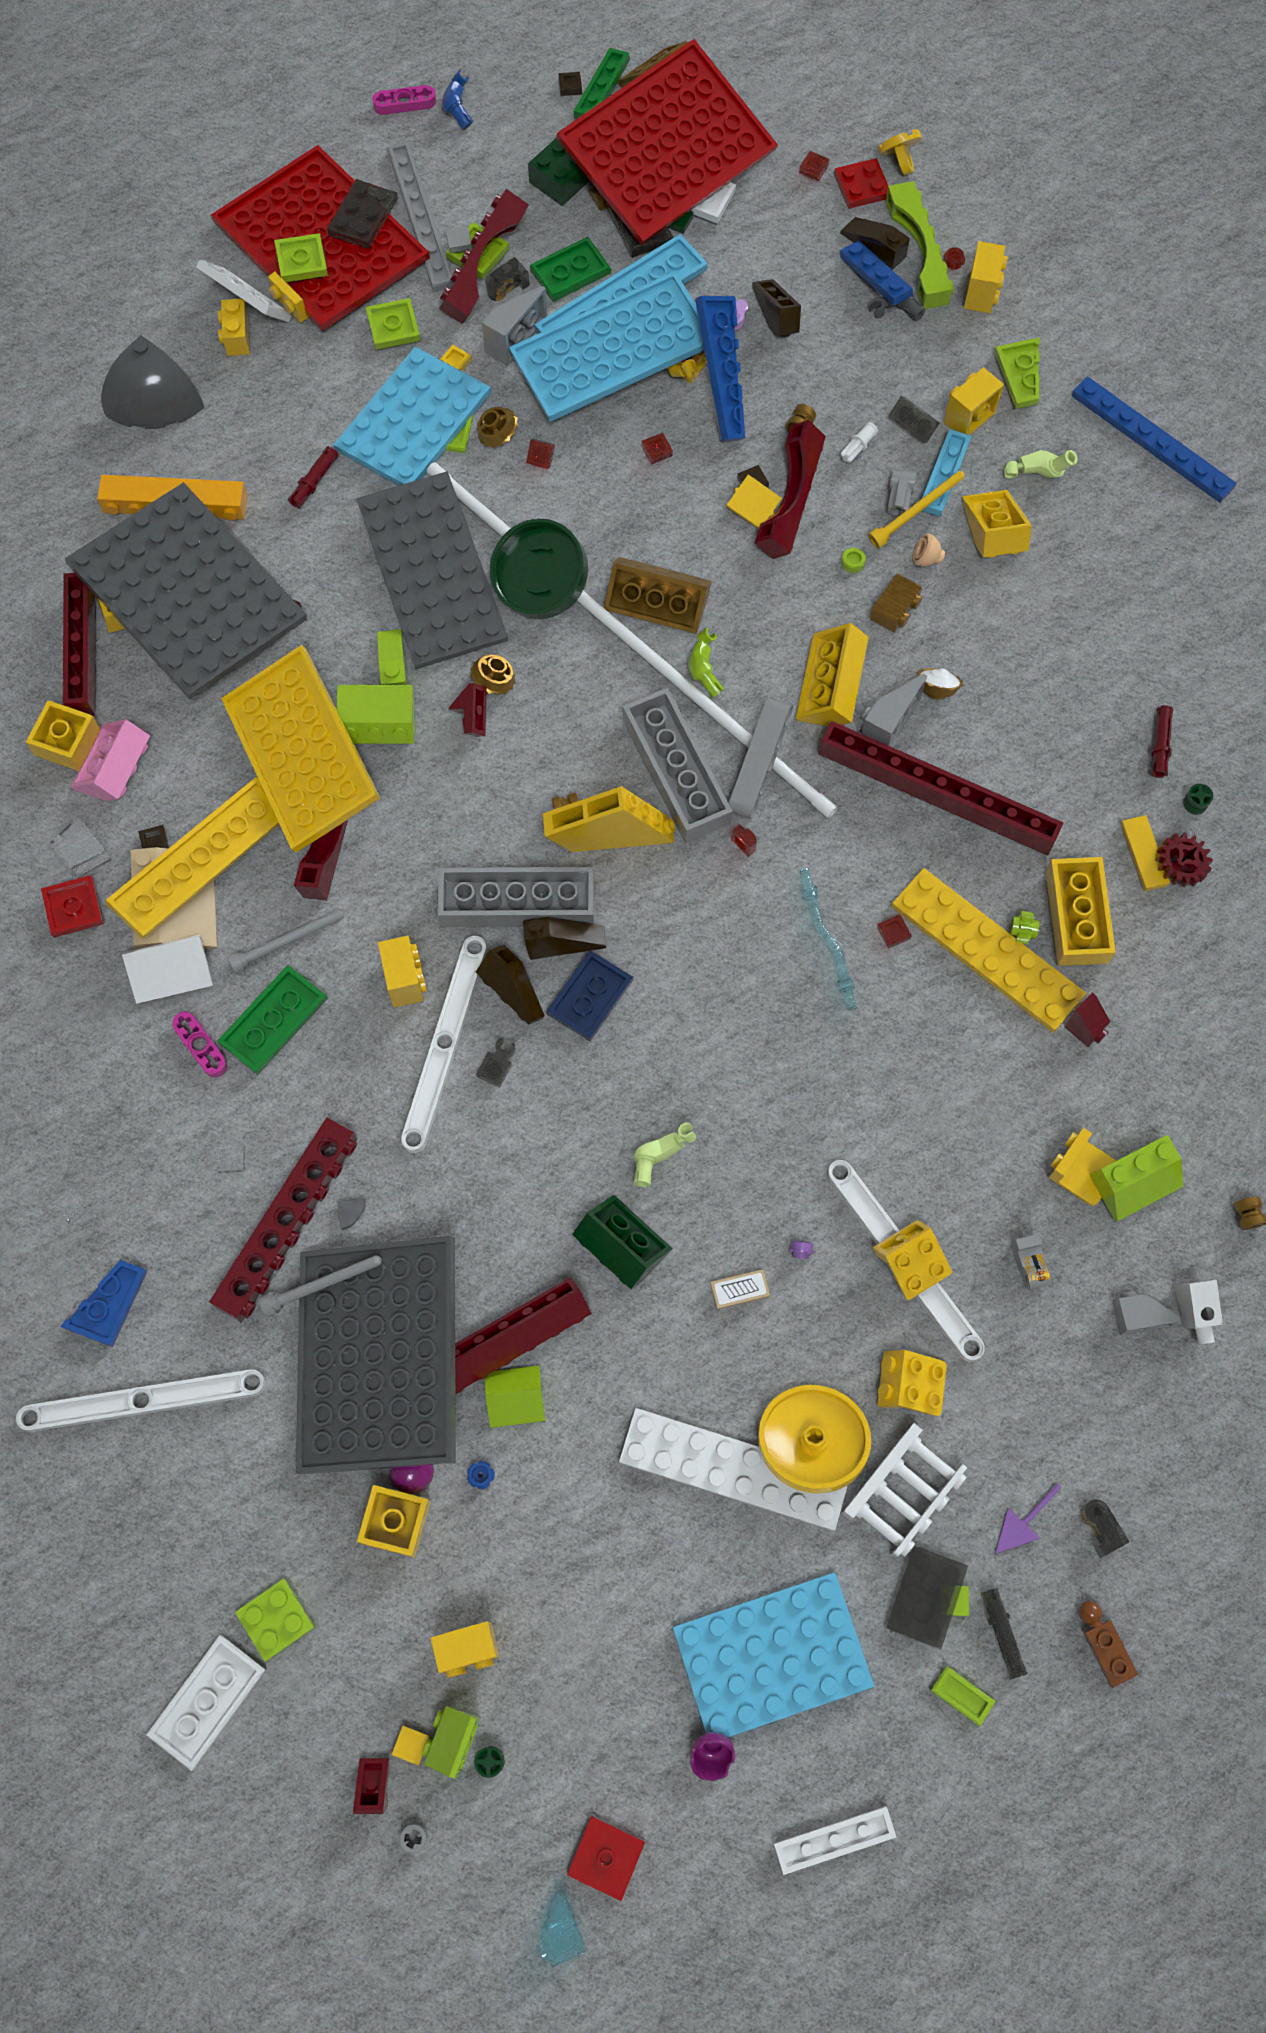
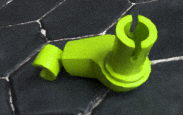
(700, 666)

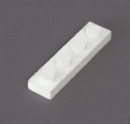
(834, 1840)

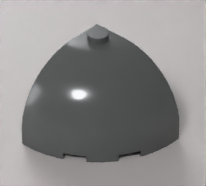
(148, 388)

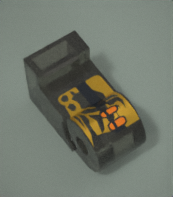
(506, 279)
(1105, 1527)

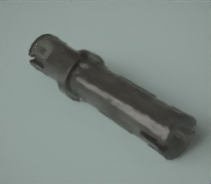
(999, 1620)

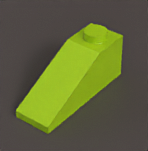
(391, 657)

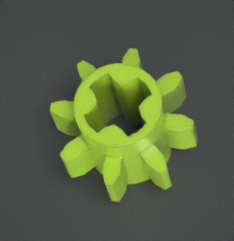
(1024, 927)

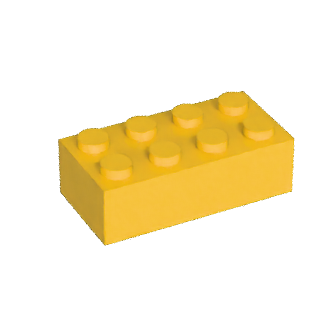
(1080, 911)

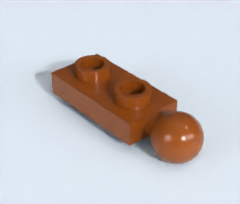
(1106, 1645)

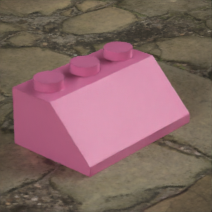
(111, 760)

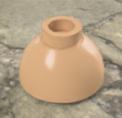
(928, 551)

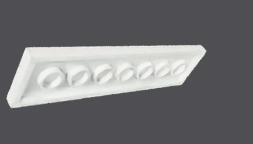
(722, 1468)

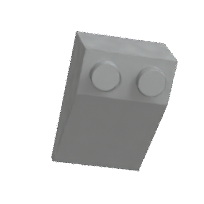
(513, 323)
(892, 711)

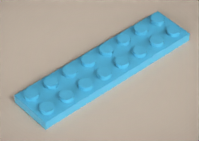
(672, 256)

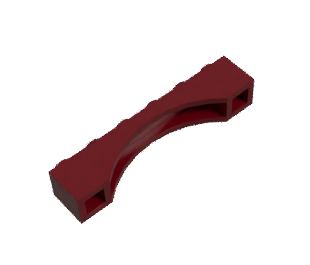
(463, 293)
(803, 453)
(319, 864)

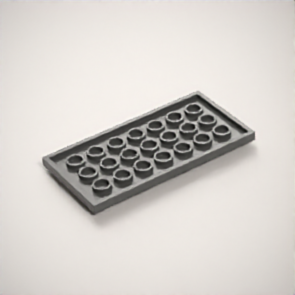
(432, 570)

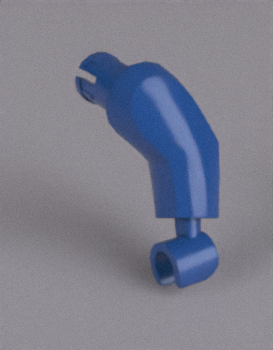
(453, 102)

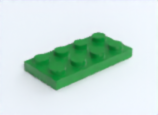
(272, 1019)

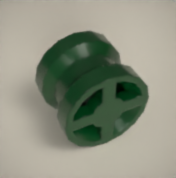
(1202, 794)
(486, 1764)

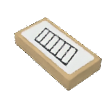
(740, 1289)

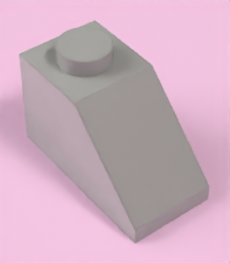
(1142, 1313)

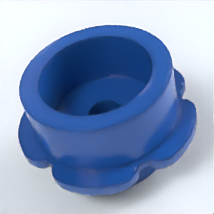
(475, 1469)

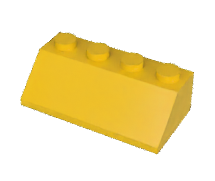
(832, 676)

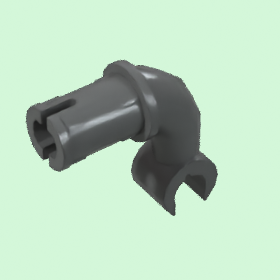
(910, 305)

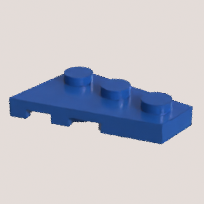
(108, 1306)

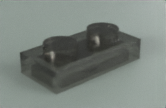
(913, 419)

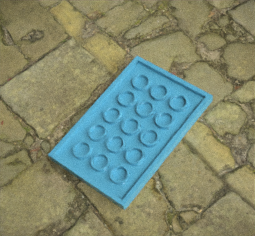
(412, 418)
(773, 1657)

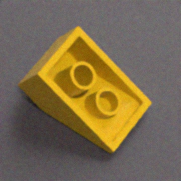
(997, 523)

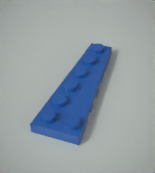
(717, 325)

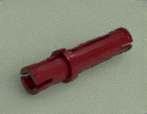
(308, 484)
(1161, 751)

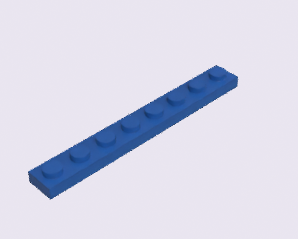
(1154, 439)

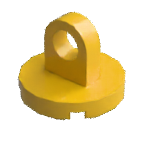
(900, 145)

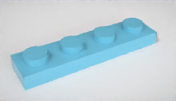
(947, 464)

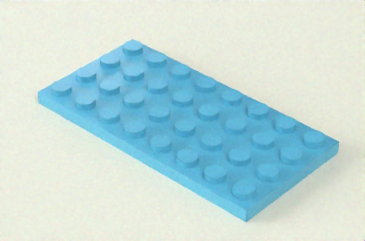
(610, 346)

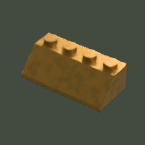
(657, 594)

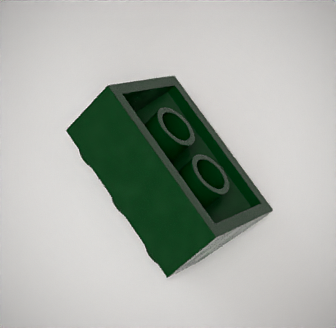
(621, 1241)

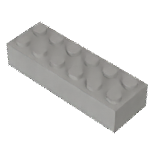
(677, 765)
(513, 895)

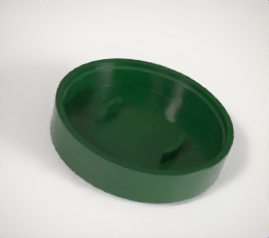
(538, 568)

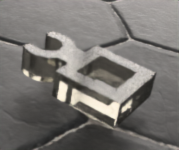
(496, 1066)

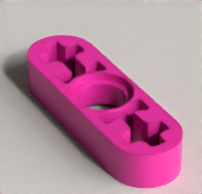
(409, 92)
(195, 1026)

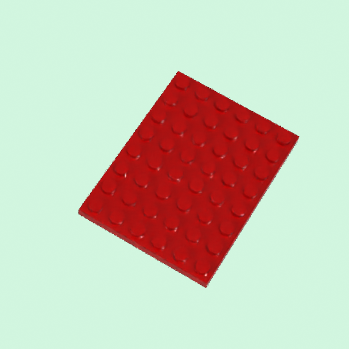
(667, 141)
(301, 203)

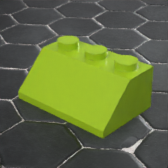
(377, 713)
(1140, 1178)

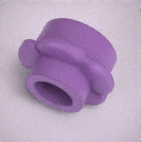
(801, 1249)

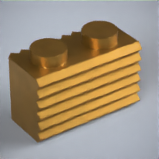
(896, 602)

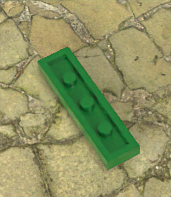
(603, 81)

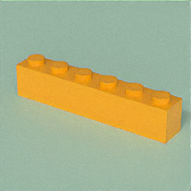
(133, 493)

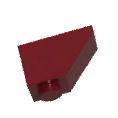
(1089, 1021)

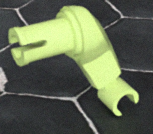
(1042, 463)
(659, 1151)

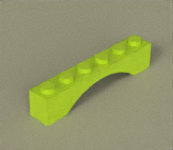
(906, 209)

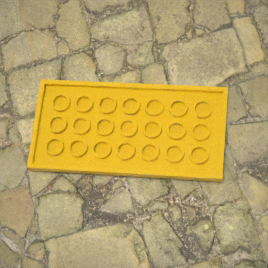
(299, 749)

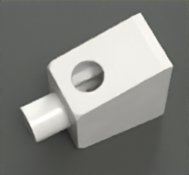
(1200, 1308)

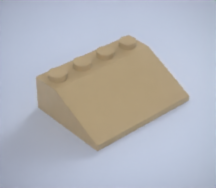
(192, 919)

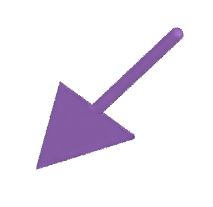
(1015, 1531)

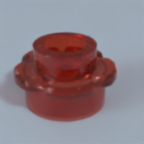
(954, 258)

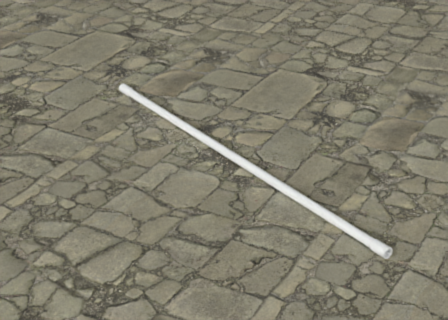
(817, 799)

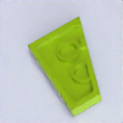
(1020, 370)

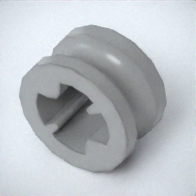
(418, 1846)

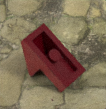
(473, 705)
(371, 1786)

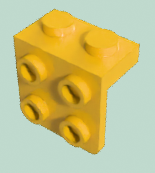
(287, 297)
(1074, 1167)
(912, 1382)

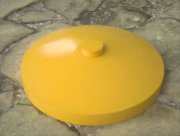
(814, 1439)

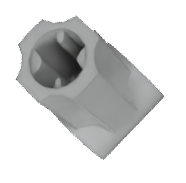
(901, 488)

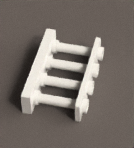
(877, 1486)

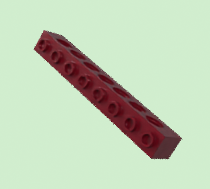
(329, 1135)

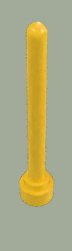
(880, 536)

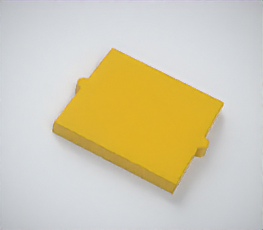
(753, 501)

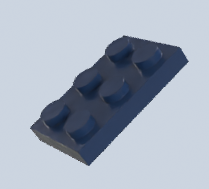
(590, 995)

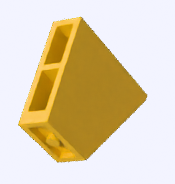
(608, 822)

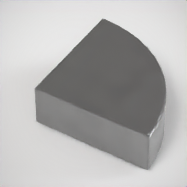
(350, 1212)

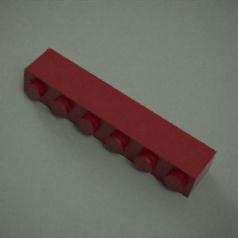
(78, 645)
(518, 1332)

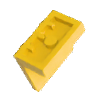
(914, 1258)

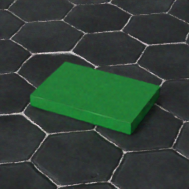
(570, 269)

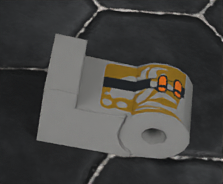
(1031, 1261)

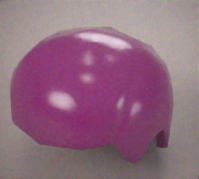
(411, 1479)
(712, 1760)

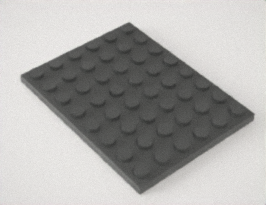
(186, 590)
(377, 1359)

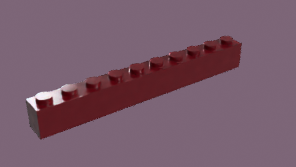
(940, 788)

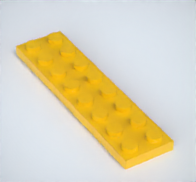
(194, 860)
(988, 950)

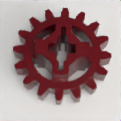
(1177, 849)

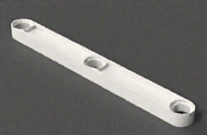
(438, 1059)
(880, 1227)
(121, 1403)

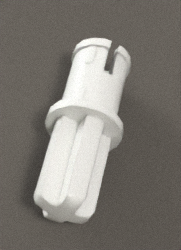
(859, 442)

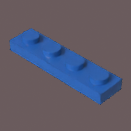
(876, 273)

